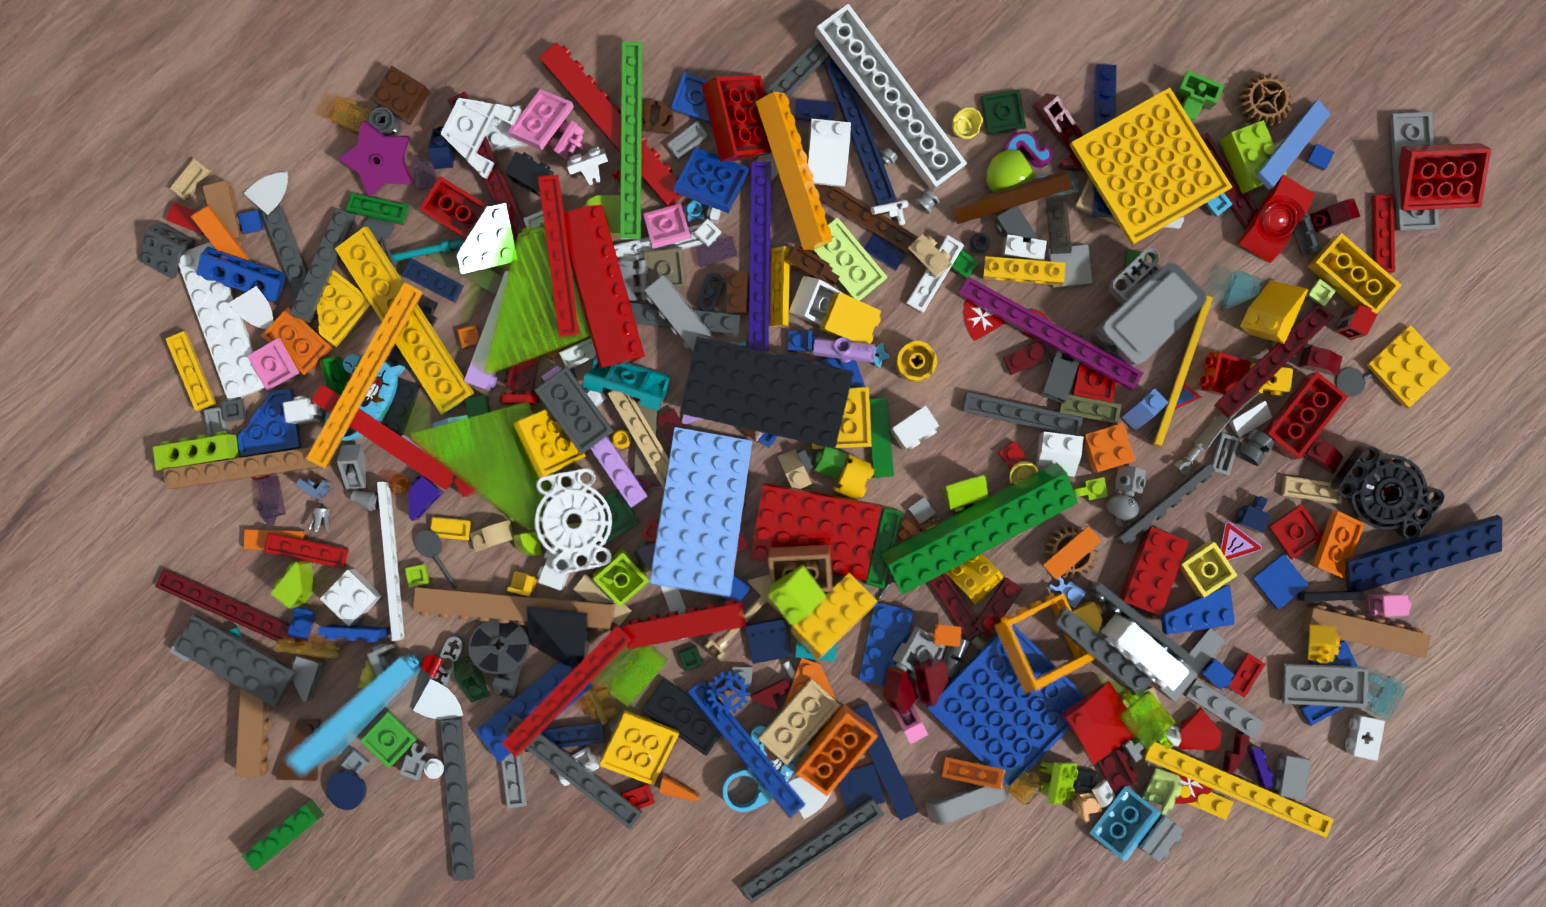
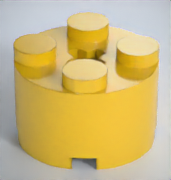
(924, 354)
(854, 477)

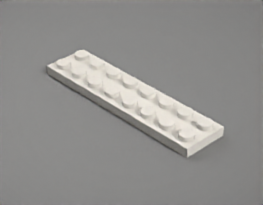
(221, 327)

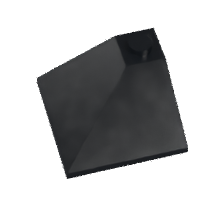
(559, 633)

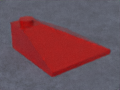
(1097, 722)

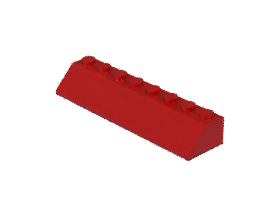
(601, 287)

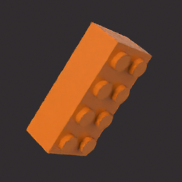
(835, 750)

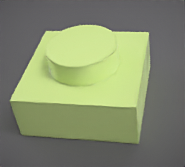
(1321, 292)

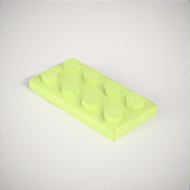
(851, 262)

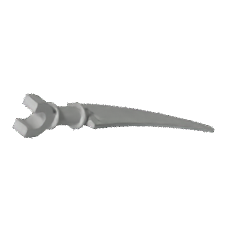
(1204, 441)

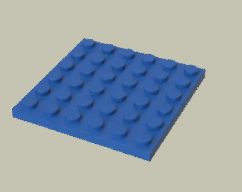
(996, 717)

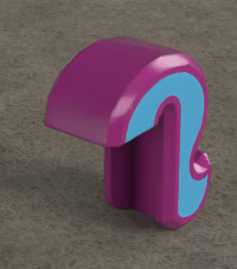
(1030, 148)

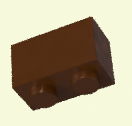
(737, 293)

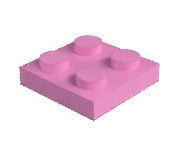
(666, 226)
(273, 364)

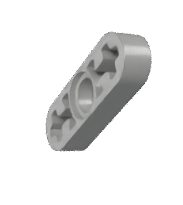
(458, 651)

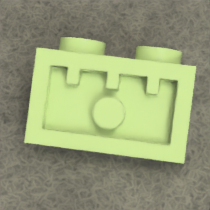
(1163, 789)

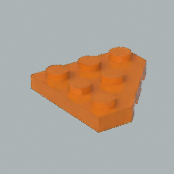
(805, 670)

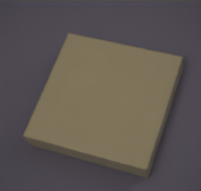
(668, 263)

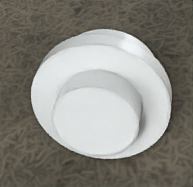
(434, 768)

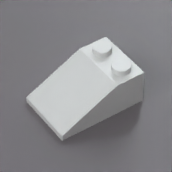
(828, 151)

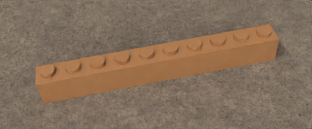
(504, 606)

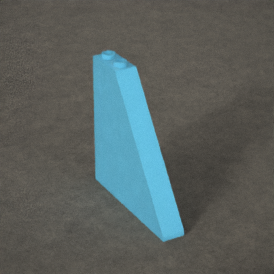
(356, 715)

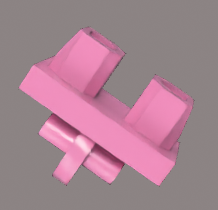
(569, 141)

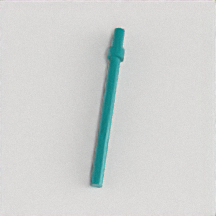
(445, 246)

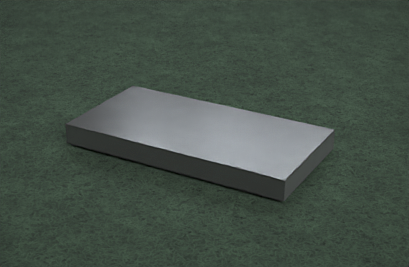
(1325, 685)

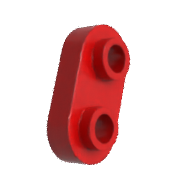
(511, 398)

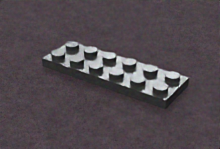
(1116, 605)
(235, 660)

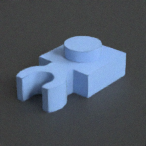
(1071, 591)

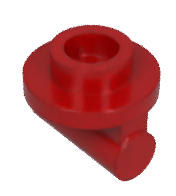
(431, 664)

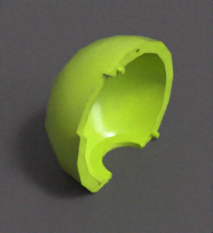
(1008, 170)

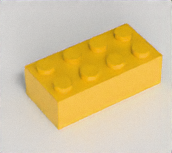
(1353, 274)
(834, 616)

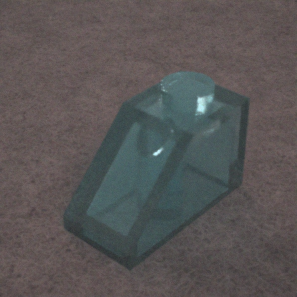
(1240, 289)

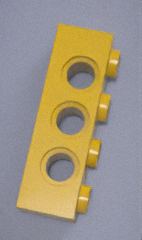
(1024, 271)

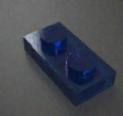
(812, 109)
(884, 252)

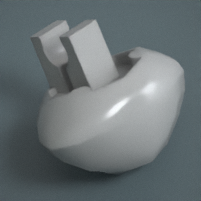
(1124, 509)

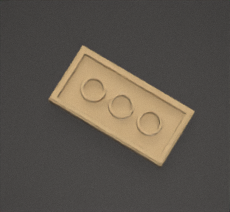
(798, 721)

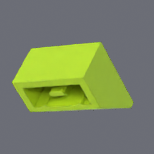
(296, 585)

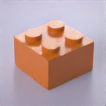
(1108, 448)

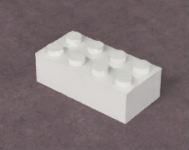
(1143, 652)

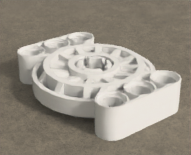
(554, 526)

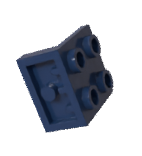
(768, 640)

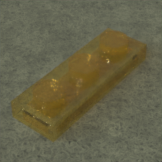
(308, 647)

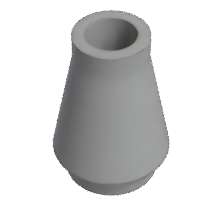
(366, 499)

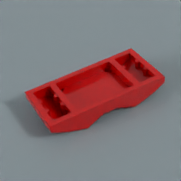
(1276, 219)

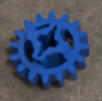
(728, 683)

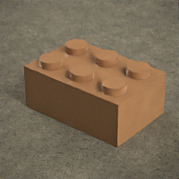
(814, 558)

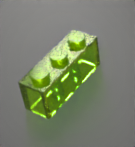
(638, 675)

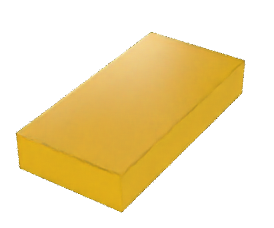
(451, 528)

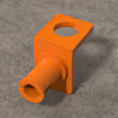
(946, 635)

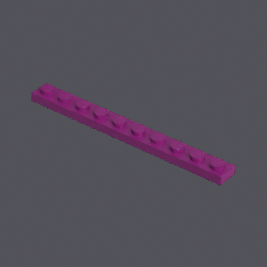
(1050, 334)

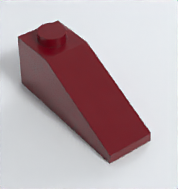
(1057, 119)

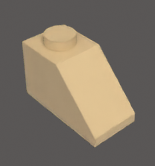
(794, 469)

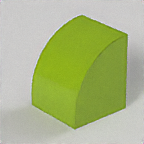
(528, 544)

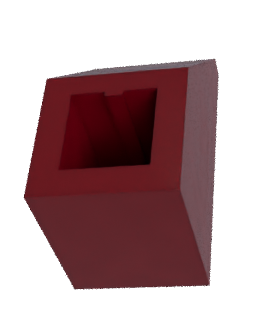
(1335, 215)
(899, 690)

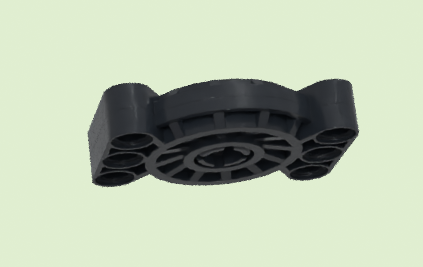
(1407, 494)

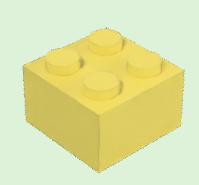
(1206, 569)

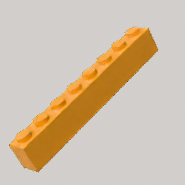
(794, 171)

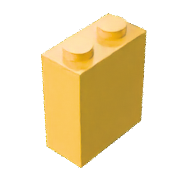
(850, 319)

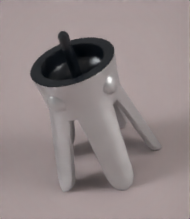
(318, 514)

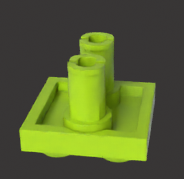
(1062, 781)

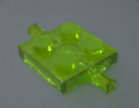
(1147, 719)

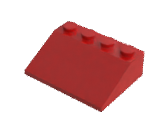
(736, 116)
(1443, 176)

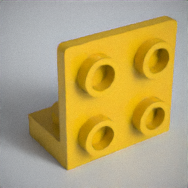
(976, 577)

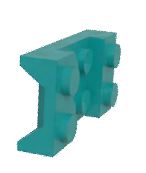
(642, 382)

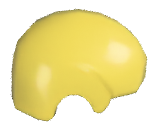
(967, 123)
(1021, 471)
(367, 675)

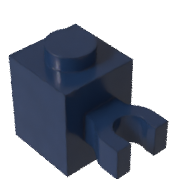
(1253, 517)

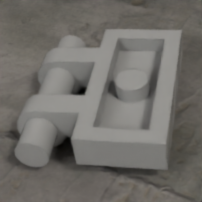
(628, 273)

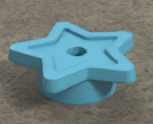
(698, 214)
(882, 355)

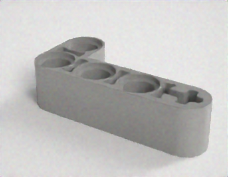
(950, 808)

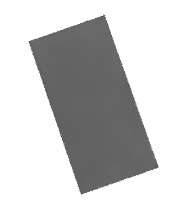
(574, 410)

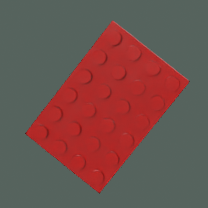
(811, 518)

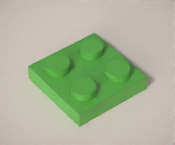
(389, 739)

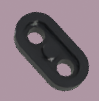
(710, 292)

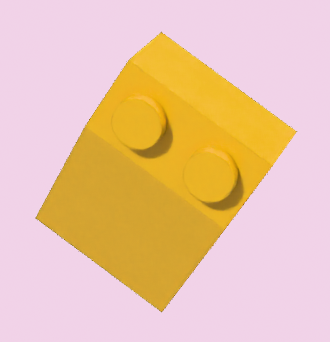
(1274, 311)

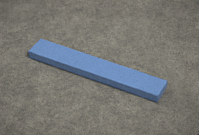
(1293, 144)

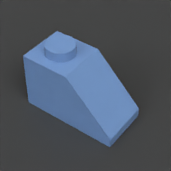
(1144, 409)

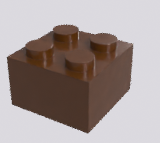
(401, 95)

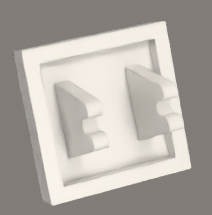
(588, 163)

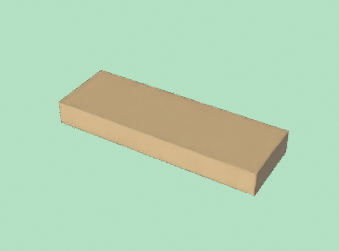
(1309, 490)
(593, 592)

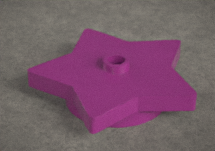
(388, 149)

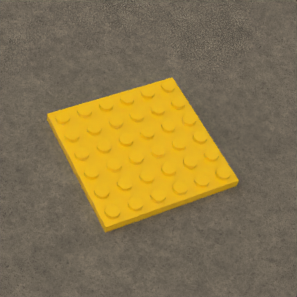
(1150, 166)

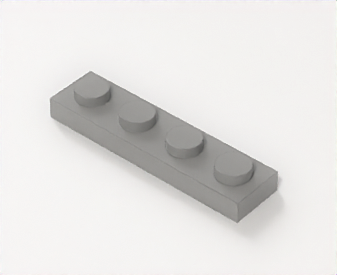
(1224, 708)

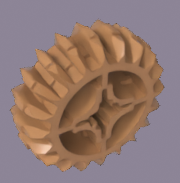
(1260, 86)
(1071, 533)

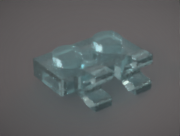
(1387, 697)

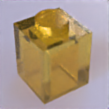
(1026, 787)

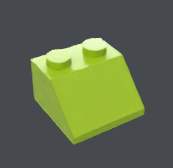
(965, 492)
(620, 577)
(796, 594)

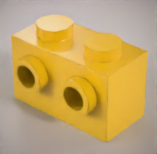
(1323, 643)

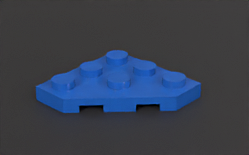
(268, 427)

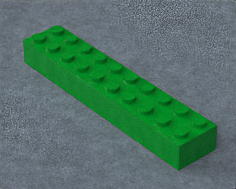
(980, 528)

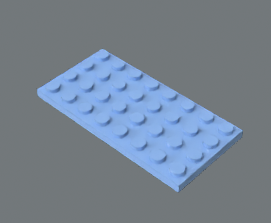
(701, 512)

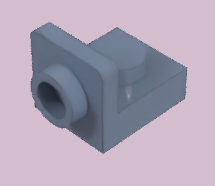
(311, 488)

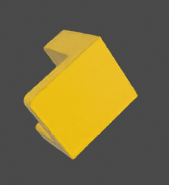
(523, 584)

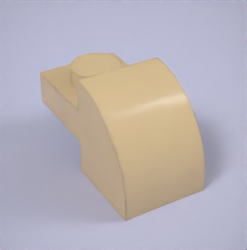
(492, 535)

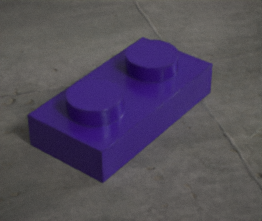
(1261, 770)

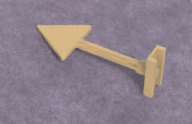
(761, 586)

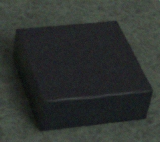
(1085, 780)

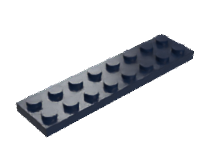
(1424, 554)

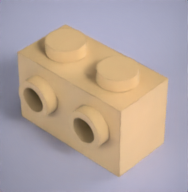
(930, 256)

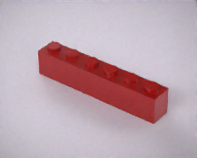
(685, 625)

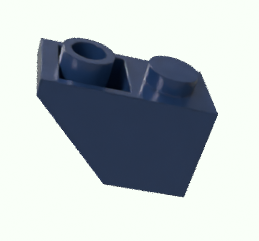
(440, 150)

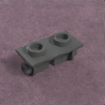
(1306, 236)

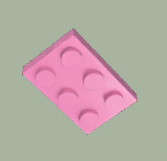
(540, 119)

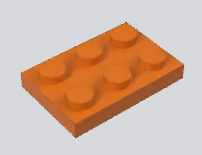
(300, 340)
(1338, 543)

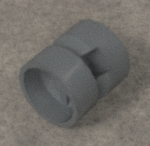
(385, 121)
(1254, 449)

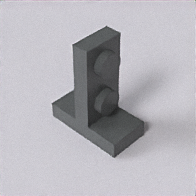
(506, 684)

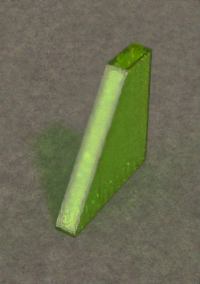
(527, 310)
(490, 460)

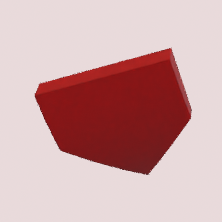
(1199, 732)

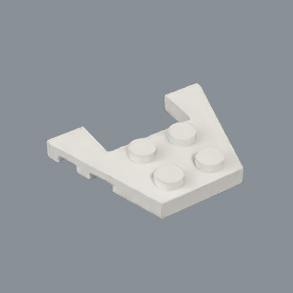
(469, 125)

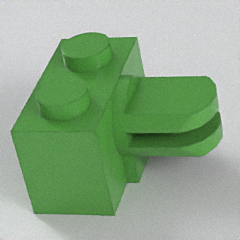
(1197, 93)

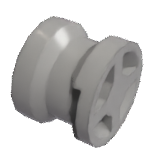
(927, 201)

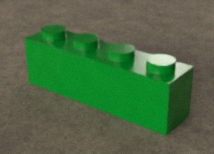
(283, 835)

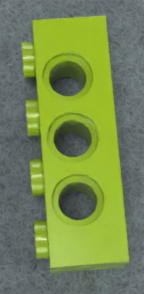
(225, 449)

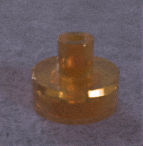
(399, 484)

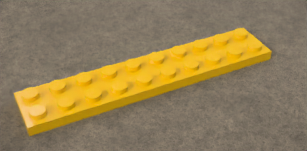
(418, 338)

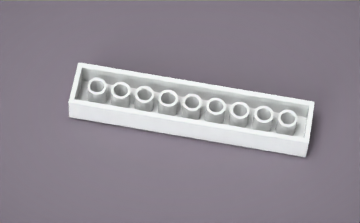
(889, 97)

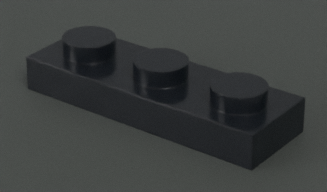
(402, 406)

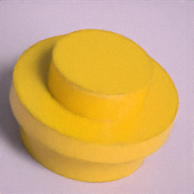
(621, 439)

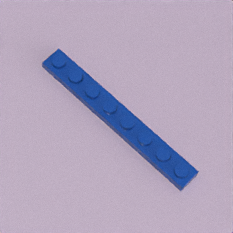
(747, 751)

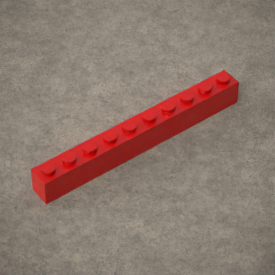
(607, 118)

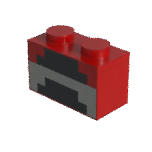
(1355, 322)

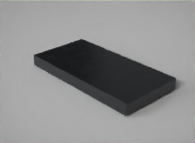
(675, 709)

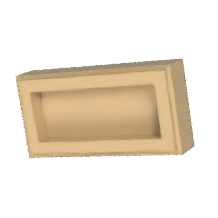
(190, 179)

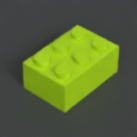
(1247, 153)

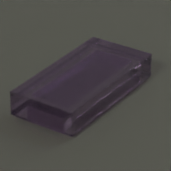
(716, 252)
(271, 497)

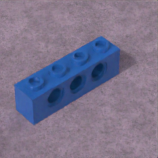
(212, 259)

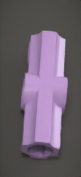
(833, 349)

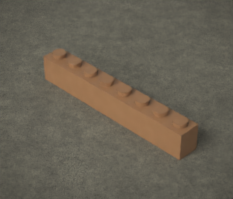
(238, 469)

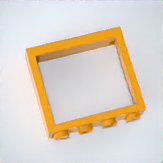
(1016, 654)

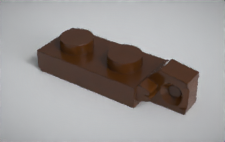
(811, 265)

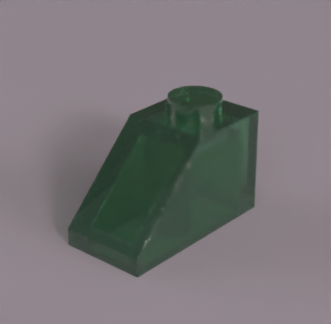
(470, 679)

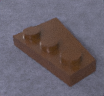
(303, 731)

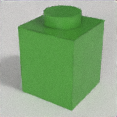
(830, 462)

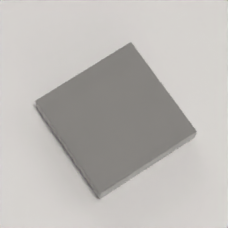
(1077, 266)

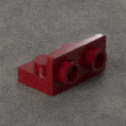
(522, 375)
(1117, 770)

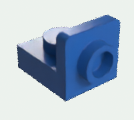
(801, 341)
(301, 623)

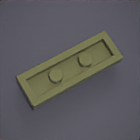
(1091, 409)

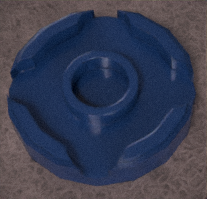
(346, 790)

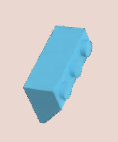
(1125, 823)

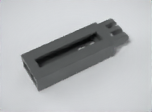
(1060, 377)

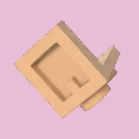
(1085, 804)

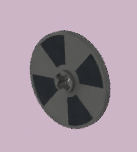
(511, 653)

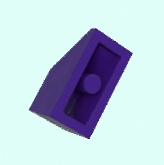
(422, 496)

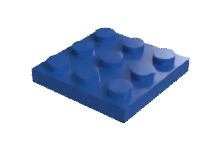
(711, 181)

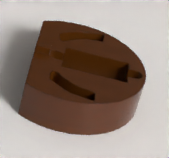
(665, 113)

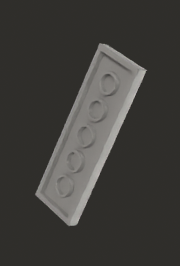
(1411, 130)

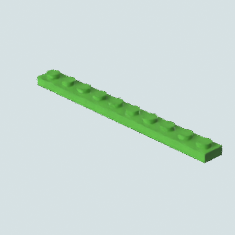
(631, 140)

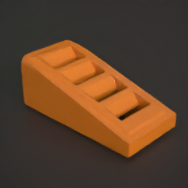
(676, 789)

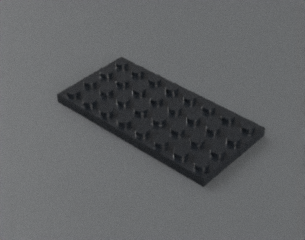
(766, 392)

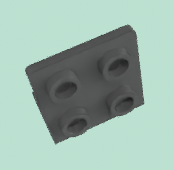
(163, 248)

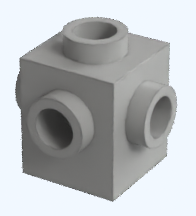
(1130, 480)

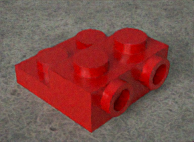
(1222, 372)

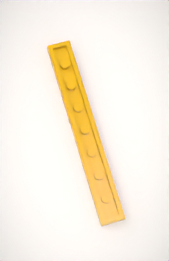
(1180, 378)

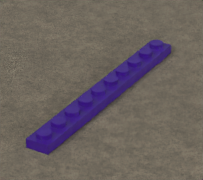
(760, 255)

